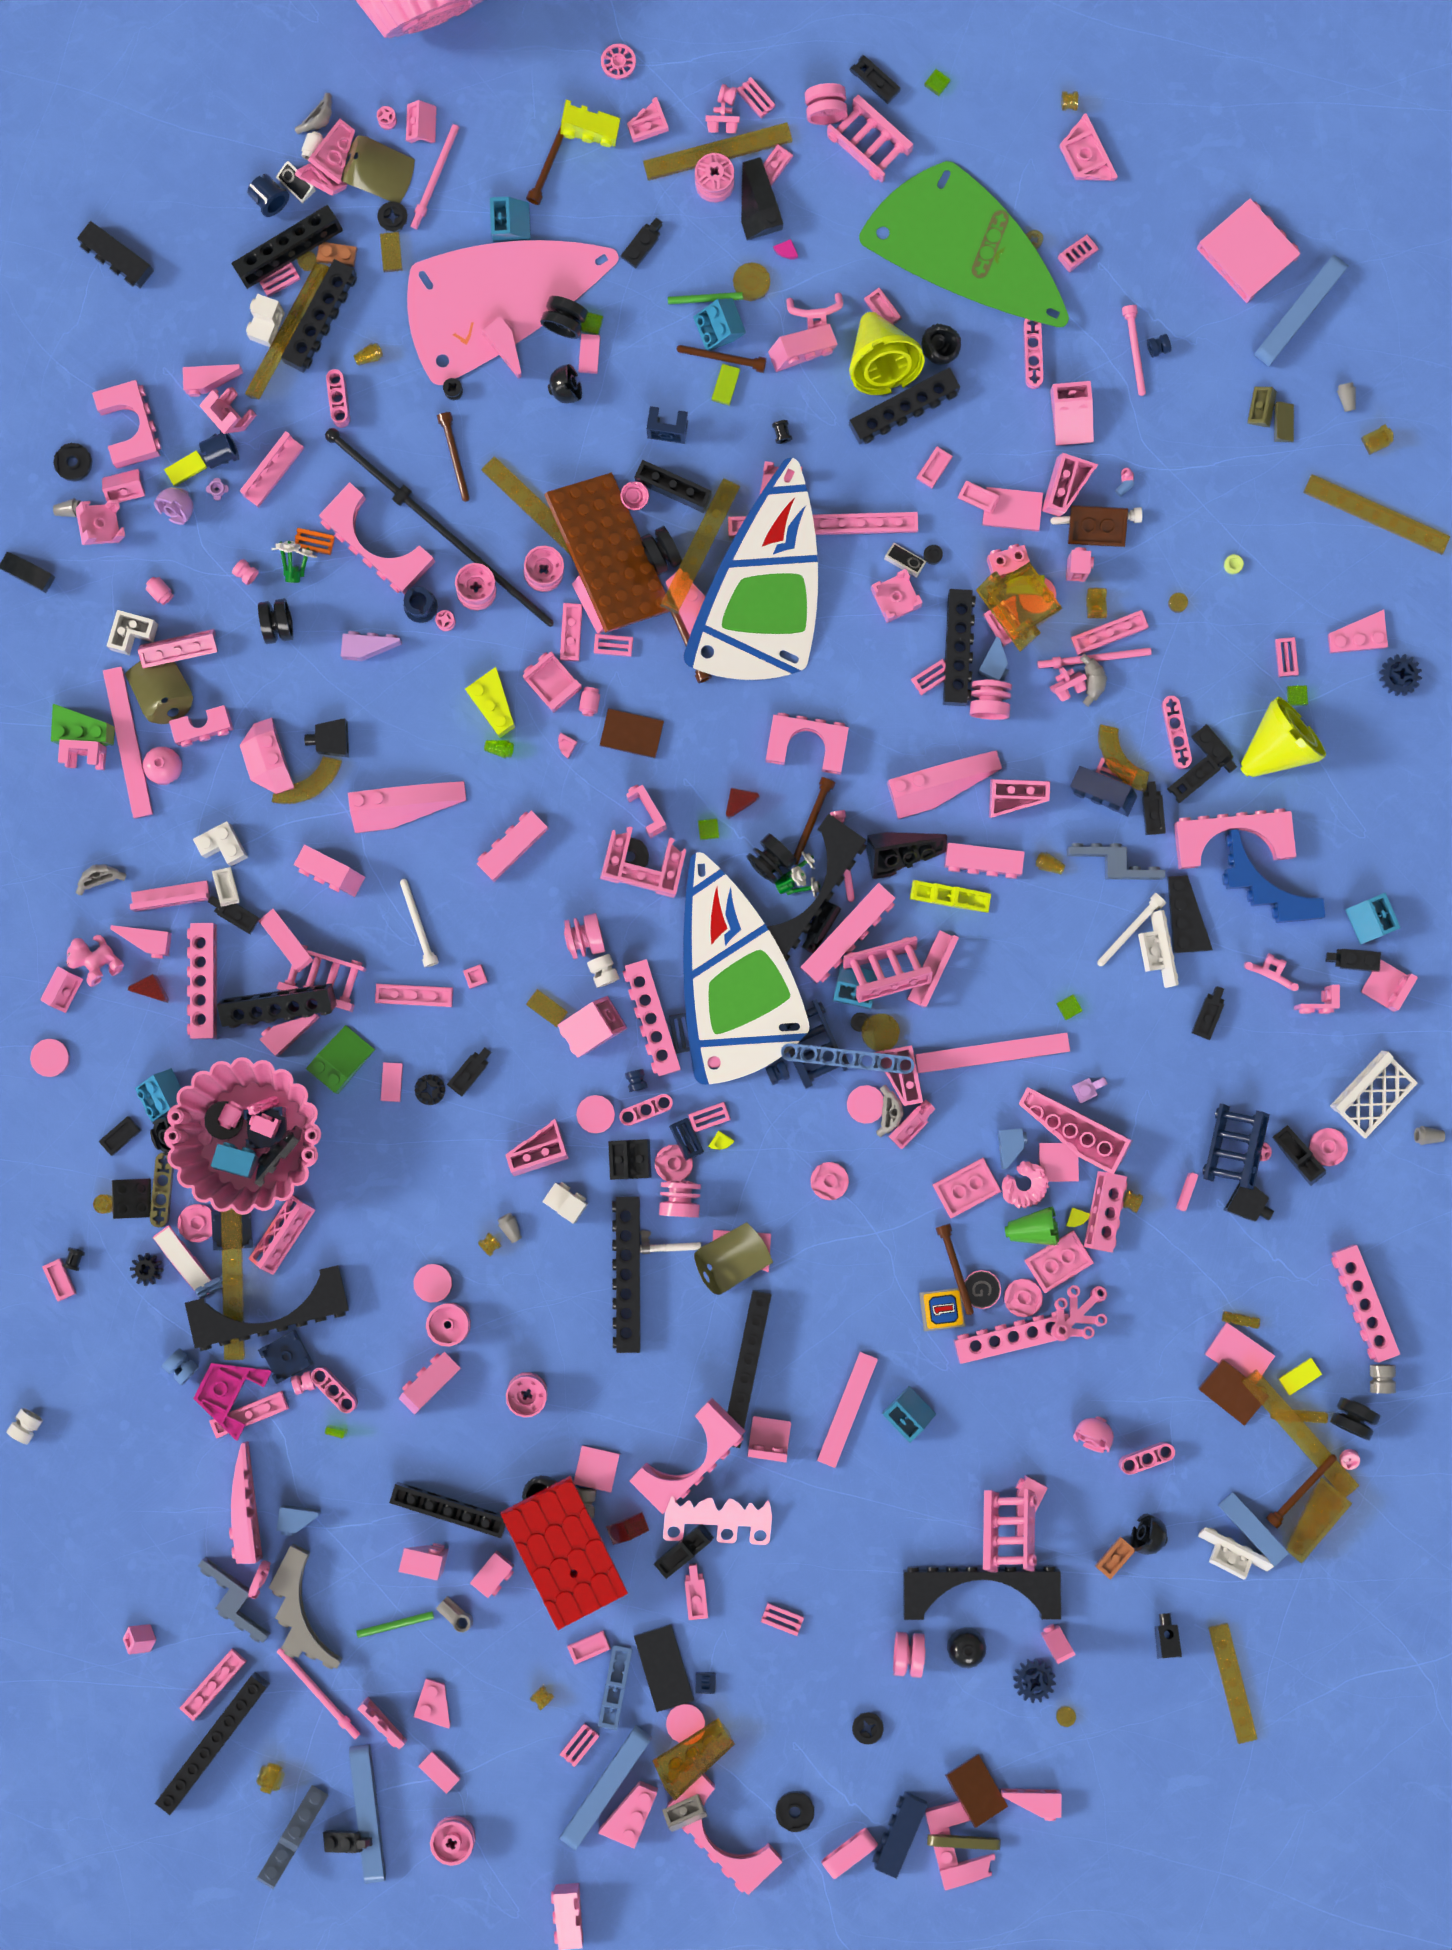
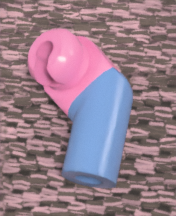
(1127, 482)

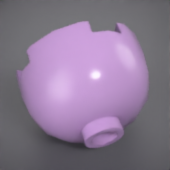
(175, 504)

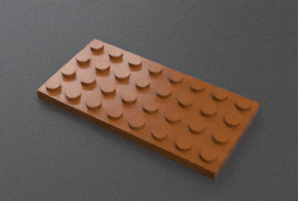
(607, 551)

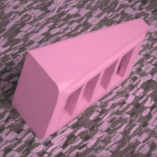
(1067, 263)

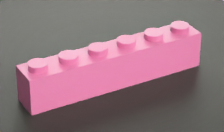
(847, 933)

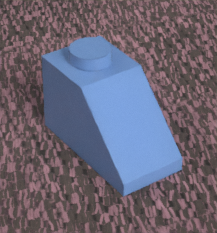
(995, 662)
(1010, 1145)
(293, 1519)

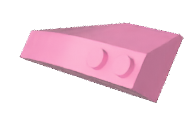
(938, 784)
(403, 804)
(1078, 1132)
(244, 1512)

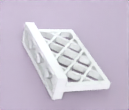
(1365, 1080)

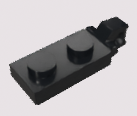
(642, 243)
(1214, 747)
(1153, 810)
(236, 915)
(821, 926)
(1355, 959)
(1209, 1014)
(469, 1072)
(345, 1841)

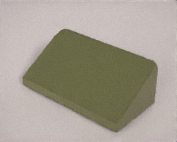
(1262, 406)
(1283, 422)

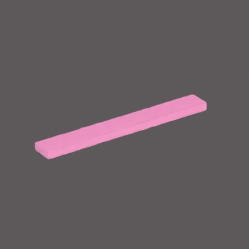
(127, 742)
(992, 1052)

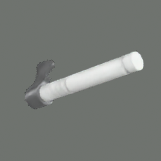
(646, 1248)

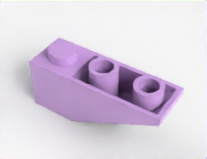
(363, 647)

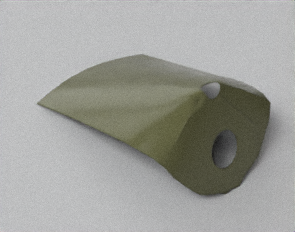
(378, 169)
(156, 683)
(732, 1258)

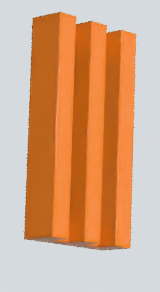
(298, 538)

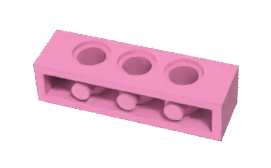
(1098, 1219)

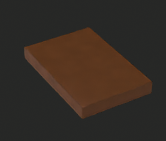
(1097, 525)
(631, 733)
(1227, 1390)
(976, 1790)

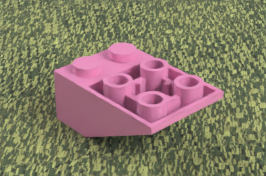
(1072, 413)

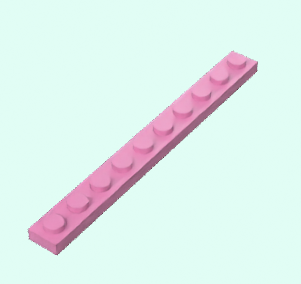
(852, 523)

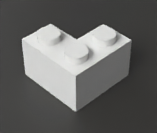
(266, 320)
(127, 628)
(221, 839)
(565, 1202)

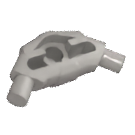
(318, 117)
(1095, 680)
(98, 875)
(891, 1111)

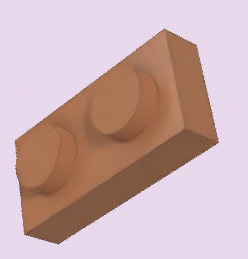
(329, 251)
(1115, 1557)

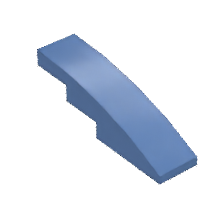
(1253, 1529)
(615, 1687)

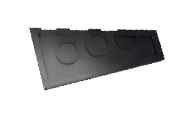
(1186, 921)

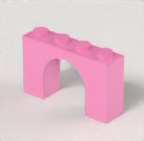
(143, 444)
(785, 727)

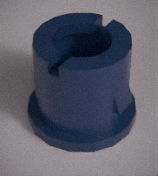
(268, 195)
(219, 450)
(429, 608)

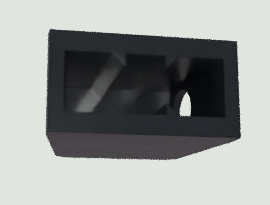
(330, 738)
(1249, 1204)
(1167, 1647)

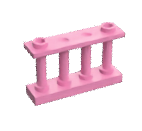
(877, 121)
(890, 985)
(344, 1001)
(992, 1521)

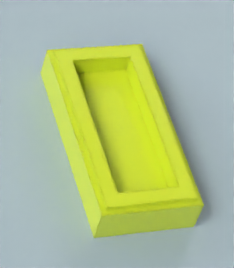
(185, 468)
(1300, 1376)

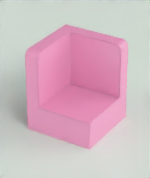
(139, 1639)

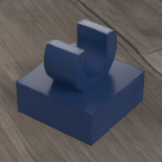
(705, 1683)

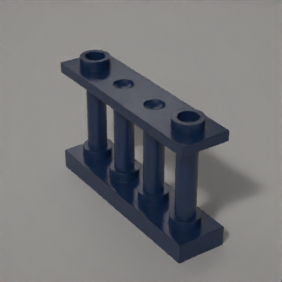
(808, 1076)
(1254, 1140)

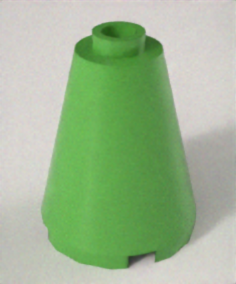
(1034, 1228)

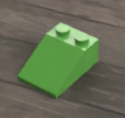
(340, 1059)

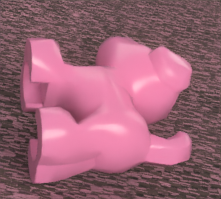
(80, 955)

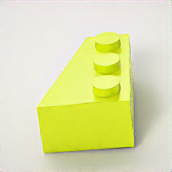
(588, 125)
(491, 701)

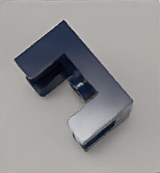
(667, 432)
(257, 1140)
(247, 1241)
(286, 1356)

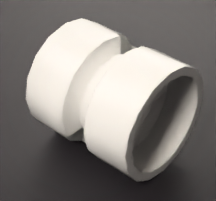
(603, 970)
(23, 1428)

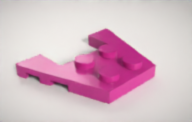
(221, 1389)

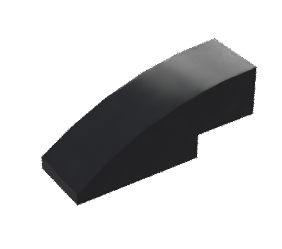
(26, 572)
(1299, 1155)
(683, 1550)

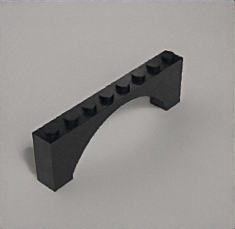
(841, 848)
(213, 1327)
(925, 1586)

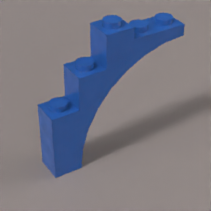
(1261, 892)

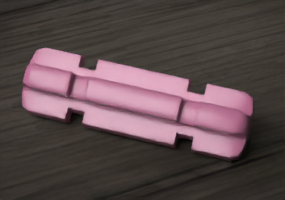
(263, 1105)

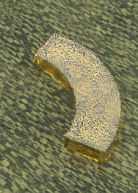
(1117, 761)
(312, 785)

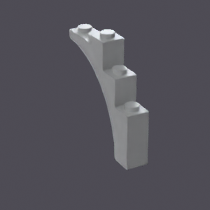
(301, 1637)

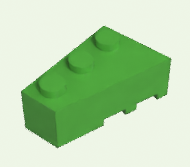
(76, 726)

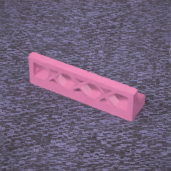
(271, 469)
(177, 648)
(170, 896)
(937, 960)
(283, 1236)

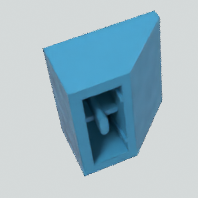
(509, 219)
(719, 324)
(1372, 918)
(847, 984)
(159, 1094)
(235, 1161)
(909, 1414)

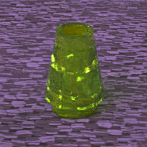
(501, 748)

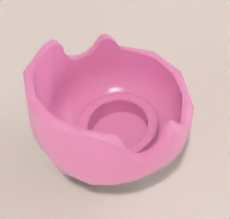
(635, 495)

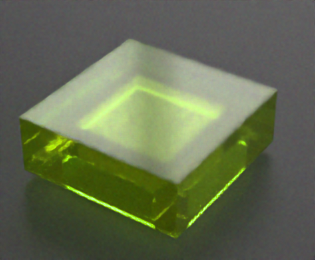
(937, 82)
(592, 324)
(1297, 695)
(708, 829)
(1069, 1007)
(336, 1431)

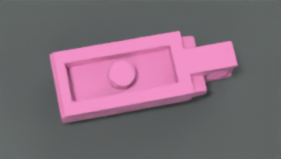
(912, 1125)
(695, 1594)

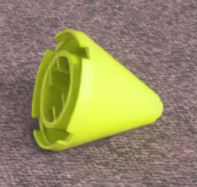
(883, 356)
(1281, 742)

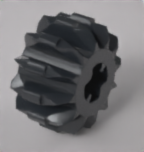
(153, 1271)

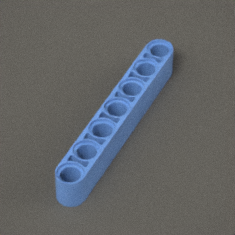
(1301, 310)
(838, 1054)
(605, 1787)
(367, 1812)

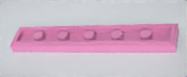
(847, 1409)

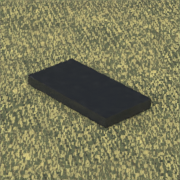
(663, 1668)

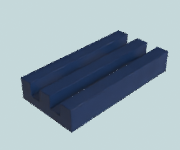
(678, 1017)
(687, 1156)

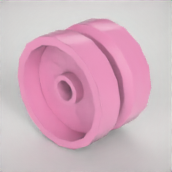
(826, 104)
(459, 1327)
(909, 1654)
(451, 1852)

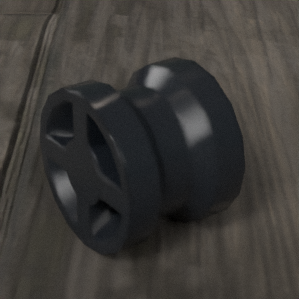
(455, 392)

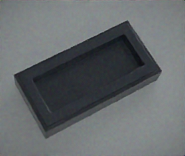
(120, 1136)

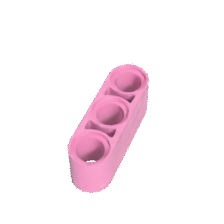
(334, 390)
(636, 1109)
(324, 1386)
(1156, 1458)
(849, 1853)

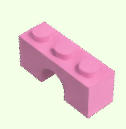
(217, 724)

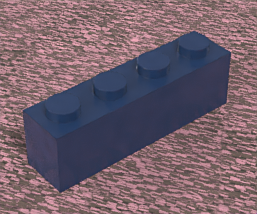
(900, 1834)

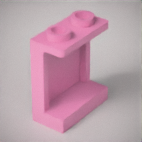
(551, 681)
(659, 824)

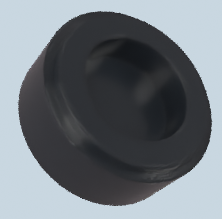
(933, 554)
(857, 1021)

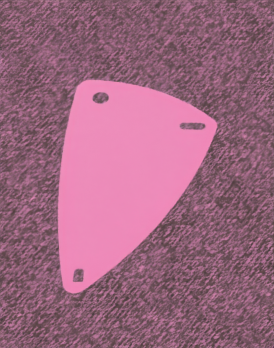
(490, 283)

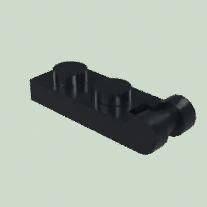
(875, 79)
(1194, 778)

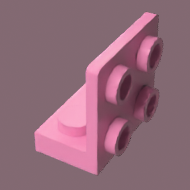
(1389, 986)
(1331, 1000)
(769, 1439)

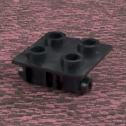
(131, 1198)

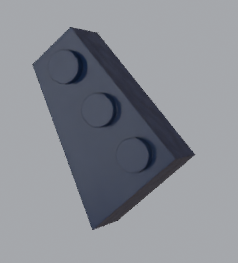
(1103, 790)

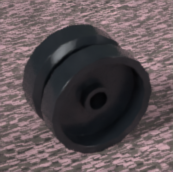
(564, 317)
(661, 550)
(275, 621)
(1354, 1418)

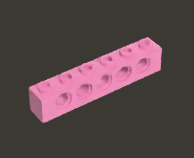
(642, 969)
(209, 989)
(1023, 1341)
(1388, 1347)

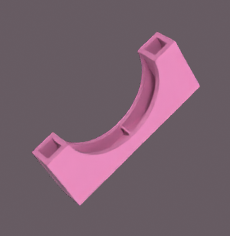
(1272, 828)

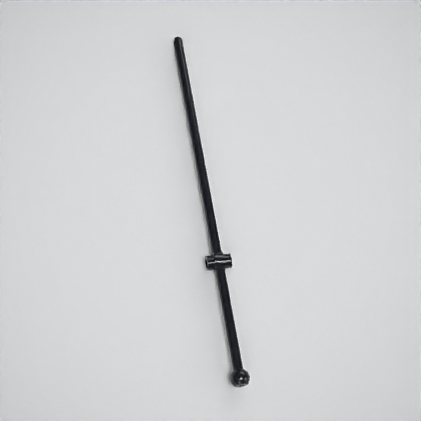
(402, 495)

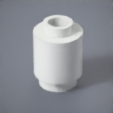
(311, 143)

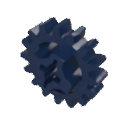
(1401, 667)
(1029, 1688)

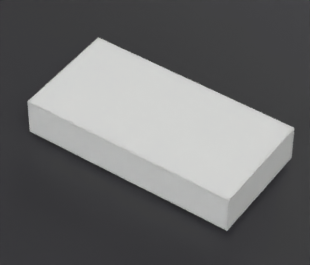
(225, 886)

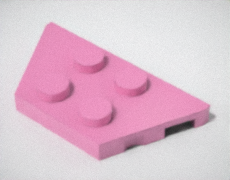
(1086, 154)

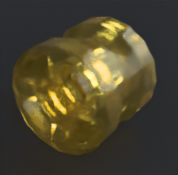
(1069, 100)
(1132, 1201)
(100, 1204)
(489, 1244)
(541, 1697)

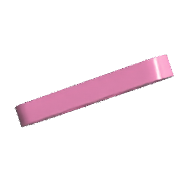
(1033, 351)
(1176, 732)

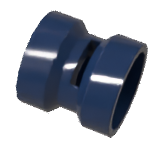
(1159, 345)
(773, 1074)
(636, 1080)

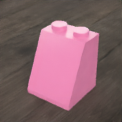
(592, 1026)

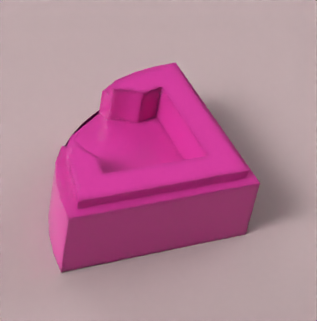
(786, 250)

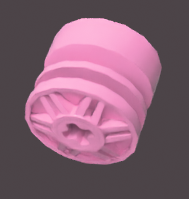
(714, 187)
(545, 558)
(474, 576)
(990, 701)
(584, 936)
(679, 1199)
(528, 1405)

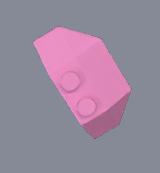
(266, 758)

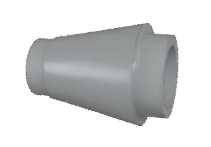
(1347, 396)
(66, 508)
(1427, 1135)
(510, 1227)

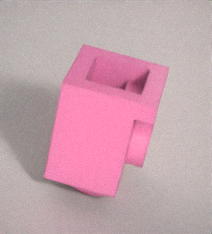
(264, 1125)

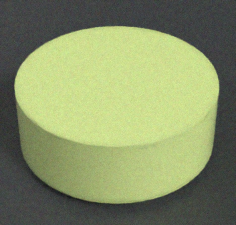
(1233, 564)

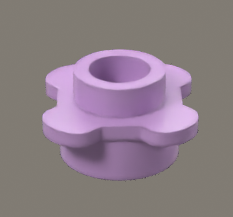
(216, 483)

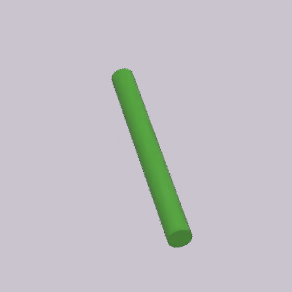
(704, 298)
(395, 1624)

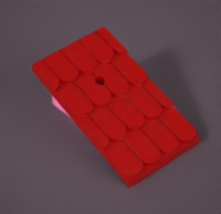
(563, 1553)

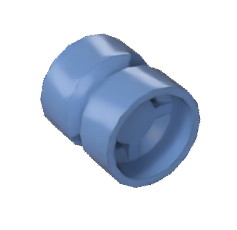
(177, 1360)

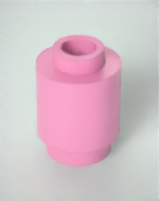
(159, 590)
(589, 701)
(230, 1115)

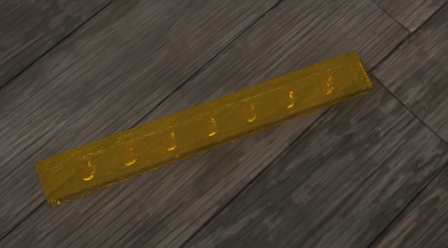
(729, 147)
(286, 331)
(524, 499)
(1376, 514)
(700, 546)
(232, 1277)
(1298, 1431)

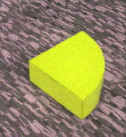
(721, 1141)
(1077, 1218)

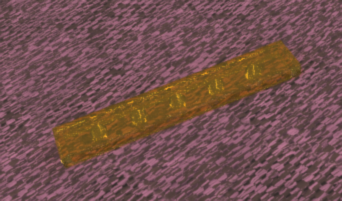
(1232, 1683)

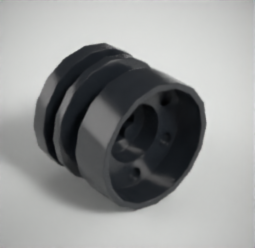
(771, 858)

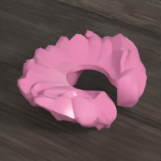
(1034, 1193)

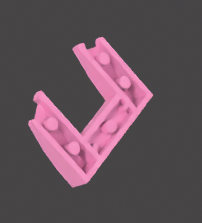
(617, 870)
(953, 1872)

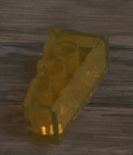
(1317, 1518)
(692, 1757)

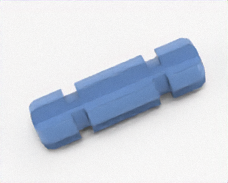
(209, 1287)

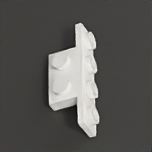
(1157, 949)
(1233, 1556)

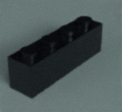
(114, 254)
(673, 486)

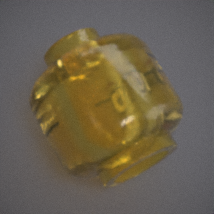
(270, 1778)

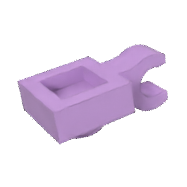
(1086, 1089)

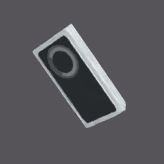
(299, 188)
(905, 560)

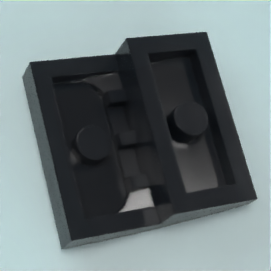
(629, 1159)

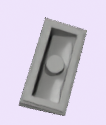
(684, 1813)

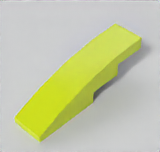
(950, 896)

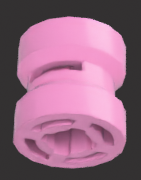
(245, 572)
(302, 1383)

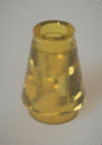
(368, 354)
(1049, 863)

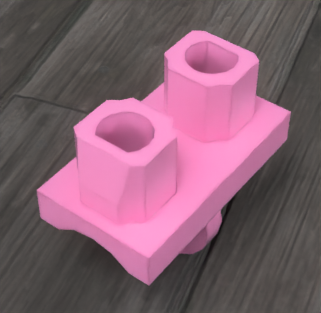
(731, 121)
(1075, 680)

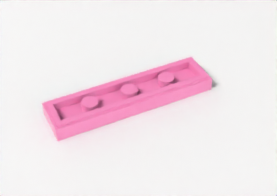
(1109, 632)
(286, 940)
(414, 995)
(254, 1412)
(213, 1684)

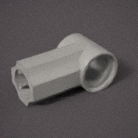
(453, 1613)

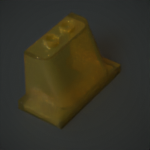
(1019, 603)

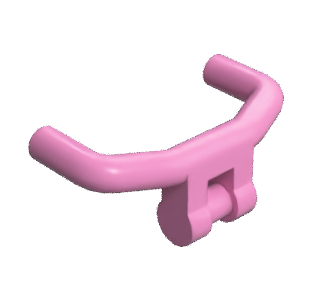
(815, 313)
(1276, 976)

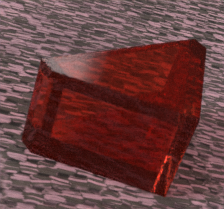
(739, 801)
(150, 987)
(627, 1528)

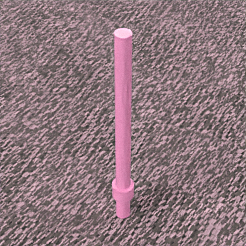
(421, 208)
(1058, 662)
(344, 1721)

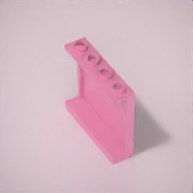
(1248, 250)

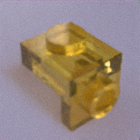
(1378, 439)
(1096, 603)

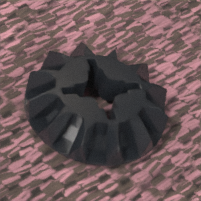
(385, 212)
(437, 1094)
(863, 1736)

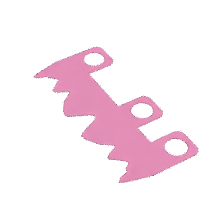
(728, 1517)

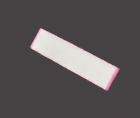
(182, 1258)

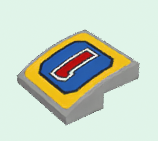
(942, 1309)

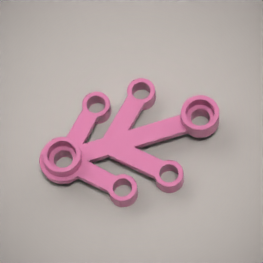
(1077, 1315)

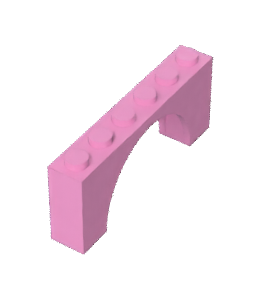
(400, 571)
(721, 1435)
(745, 1869)

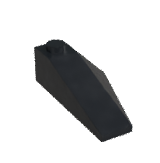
(759, 207)
(893, 851)

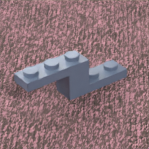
(1116, 862)
(233, 1600)
(292, 1837)

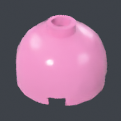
(162, 765)
(1095, 1434)

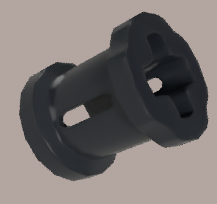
(781, 431)
(73, 1259)

